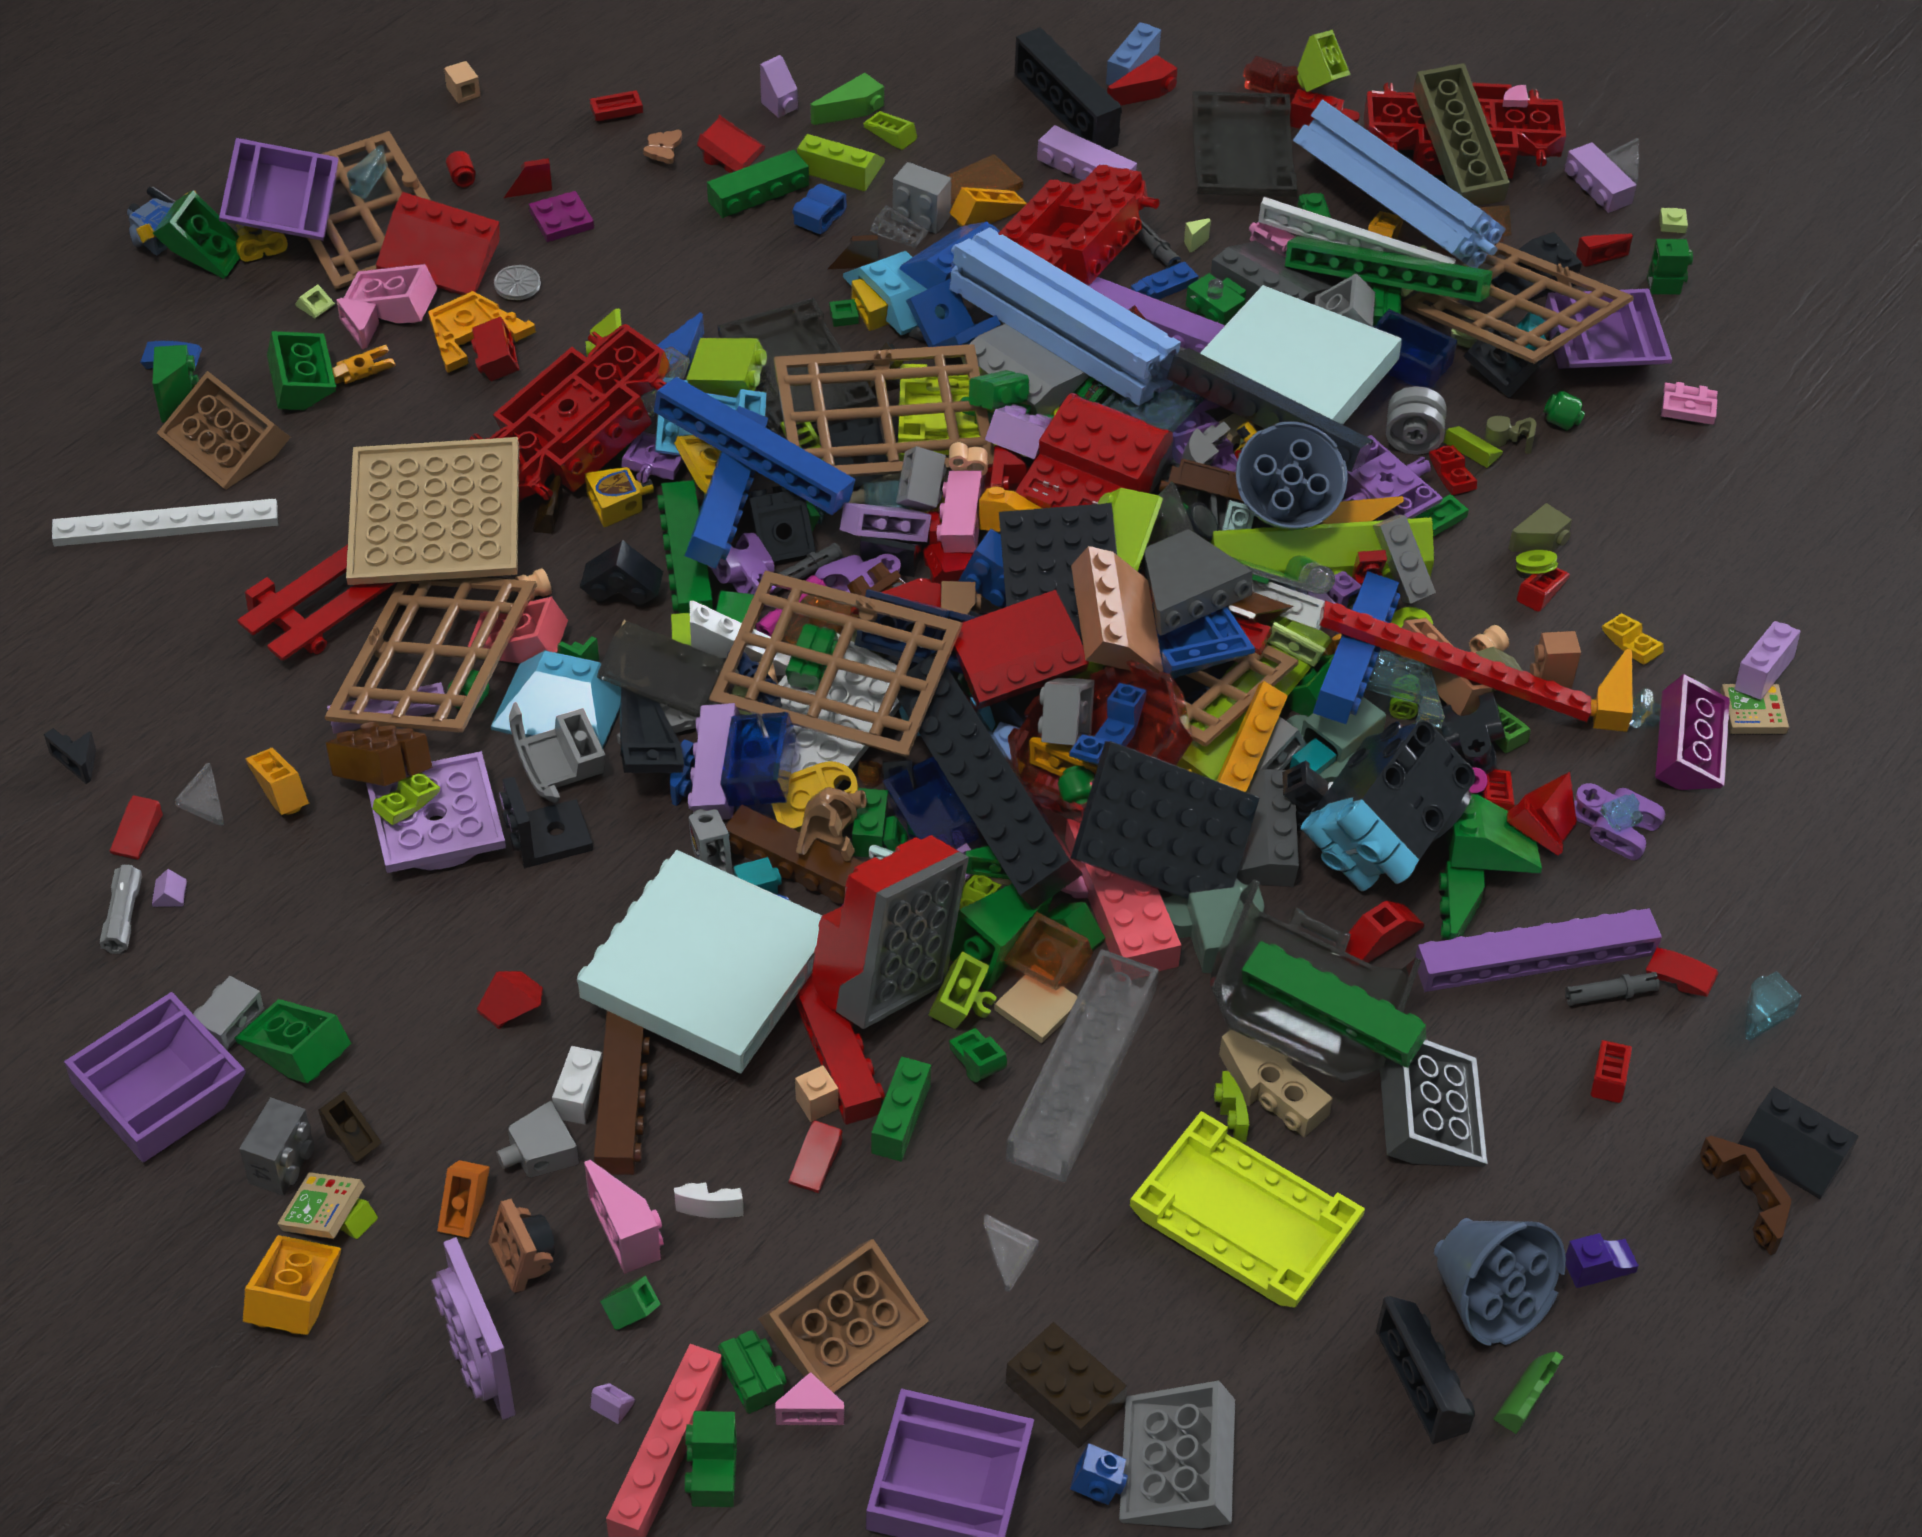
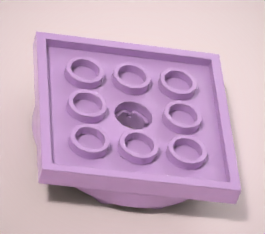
(467, 826)
(472, 1331)

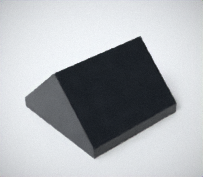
(907, 552)

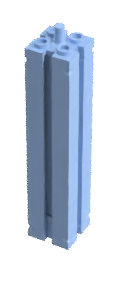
(1400, 185)
(1063, 315)

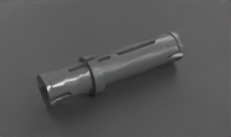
(1159, 247)
(829, 555)
(1623, 986)

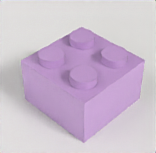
(1017, 430)

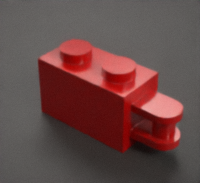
(1305, 104)

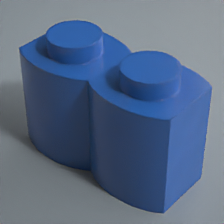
(819, 208)

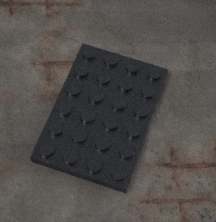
(1045, 544)
(1163, 824)

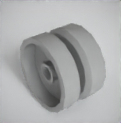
(1416, 420)

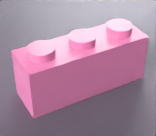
(960, 511)

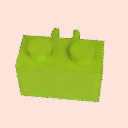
(961, 992)

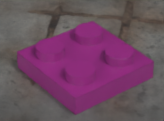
(561, 216)

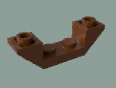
(1727, 1157)

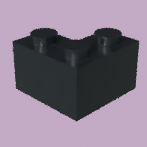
(621, 571)

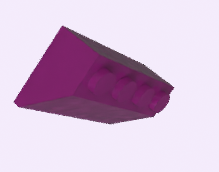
(1692, 736)

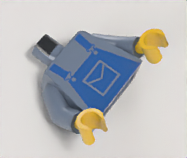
(144, 221)

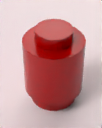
(461, 168)

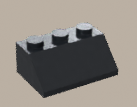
(1798, 1142)

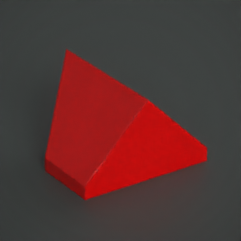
(534, 178)
(1555, 804)
(509, 996)

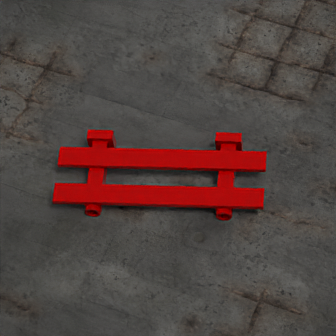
(268, 607)

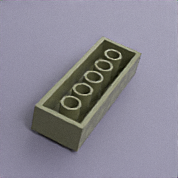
(1461, 134)

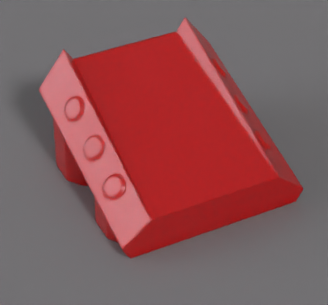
(728, 146)
(945, 565)

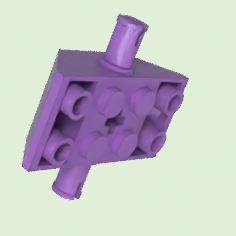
(1387, 476)

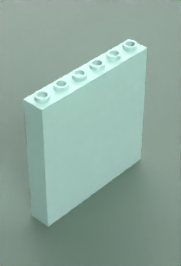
(1305, 352)
(704, 961)

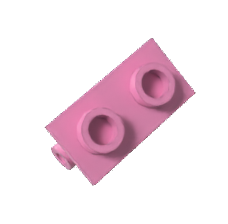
(1270, 237)

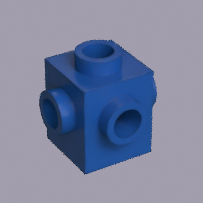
(1099, 1474)

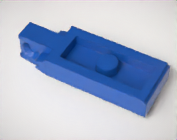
(1166, 281)

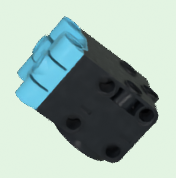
(1390, 803)

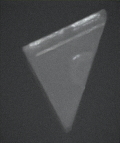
(1627, 159)
(201, 797)
(1010, 1249)

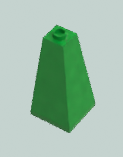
(992, 928)

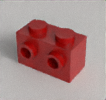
(494, 349)

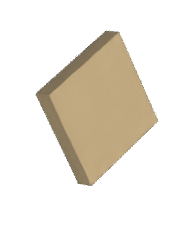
(1036, 1007)

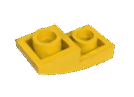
(1628, 635)

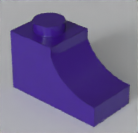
(1598, 1260)

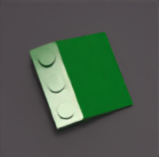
(1489, 842)

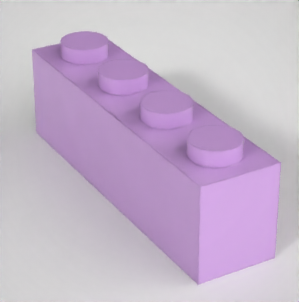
(1077, 155)
(709, 758)

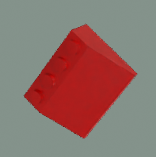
(445, 238)
(1019, 649)

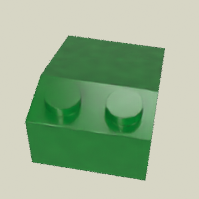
(197, 235)
(295, 1039)

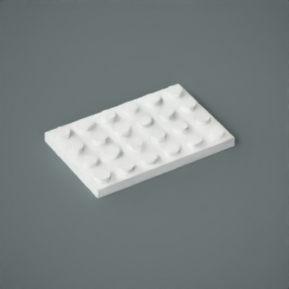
(847, 688)

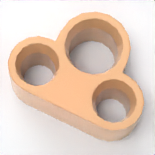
(968, 459)

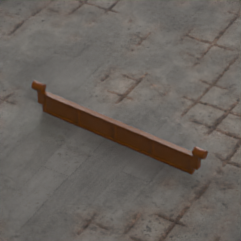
(1205, 479)

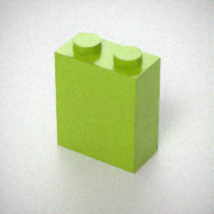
(727, 365)

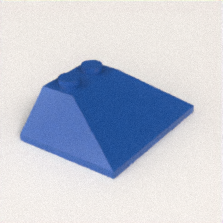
(1203, 644)

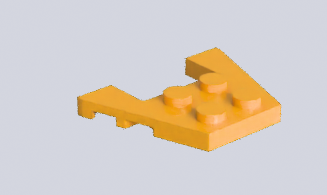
(454, 324)

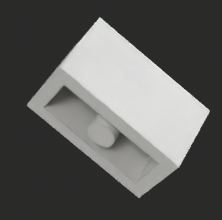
(578, 1084)

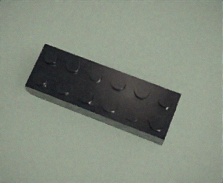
(1067, 89)

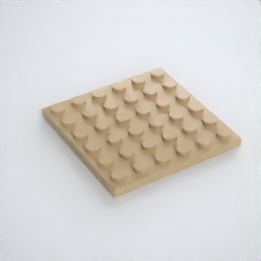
(433, 511)

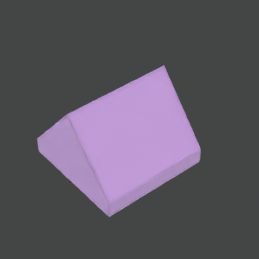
(169, 890)
(611, 1402)

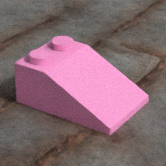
(398, 292)
(624, 1218)

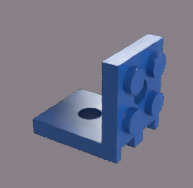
(957, 324)

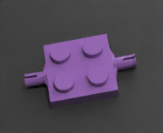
(644, 460)

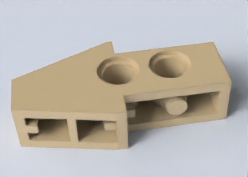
(1256, 1064)

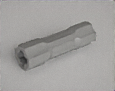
(117, 927)

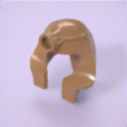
(827, 817)

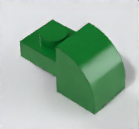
(978, 1054)

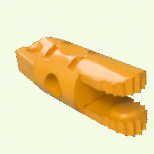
(362, 365)

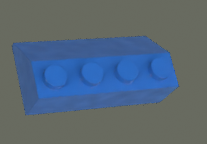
(936, 262)

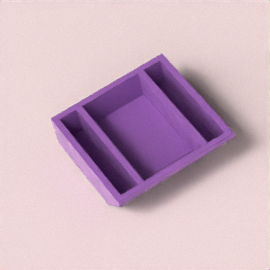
(279, 189)
(1622, 339)
(156, 1076)
(947, 1469)

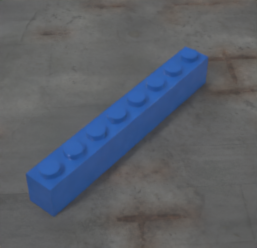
(754, 445)
(721, 505)
(1353, 658)

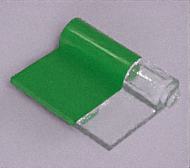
(1300, 573)

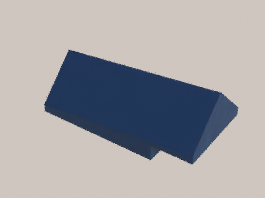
(894, 647)

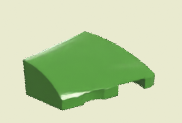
(1527, 1391)

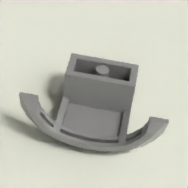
(558, 755)

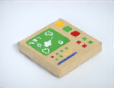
(1754, 715)
(321, 1205)

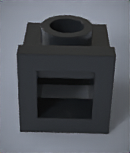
(1304, 786)

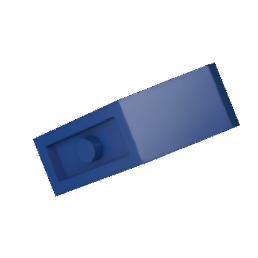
(1123, 715)

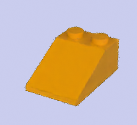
(290, 1285)

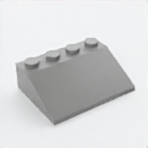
(1048, 374)
(1179, 1457)

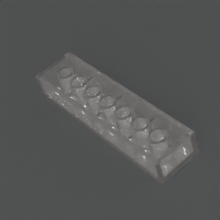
(1082, 1066)

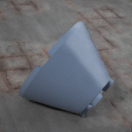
(1291, 475)
(1501, 1276)

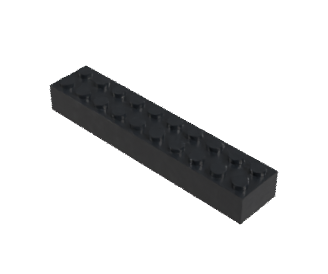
(991, 789)

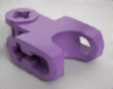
(745, 564)
(843, 571)
(1626, 842)

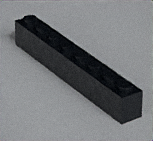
(1261, 403)

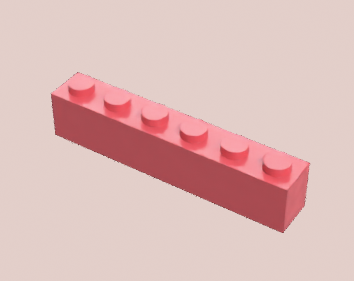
(664, 1444)

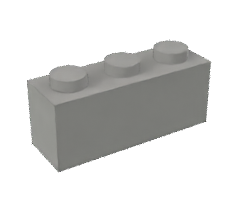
(1404, 558)

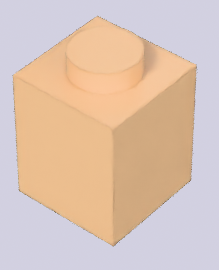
(462, 82)
(816, 1093)

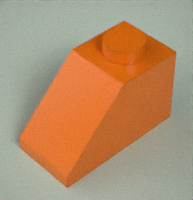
(462, 1197)

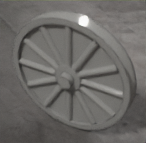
(517, 282)

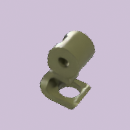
(1500, 430)

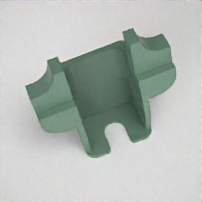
(1343, 737)
(1206, 918)

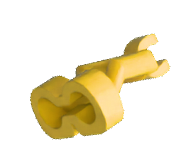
(252, 246)

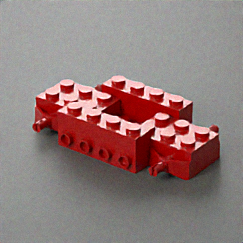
(1515, 130)
(1083, 222)
(582, 409)

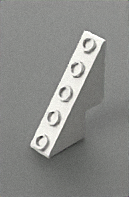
(716, 634)

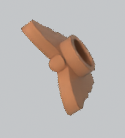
(662, 145)

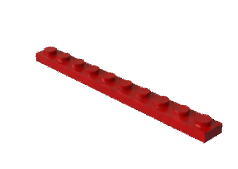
(1455, 661)

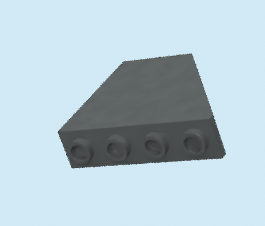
(1191, 580)

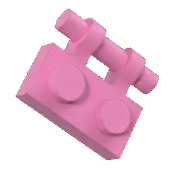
(1689, 403)

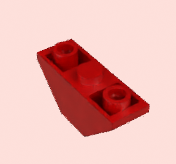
(1381, 930)

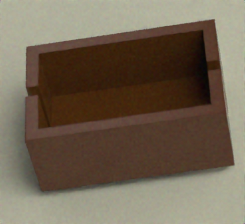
(378, 754)

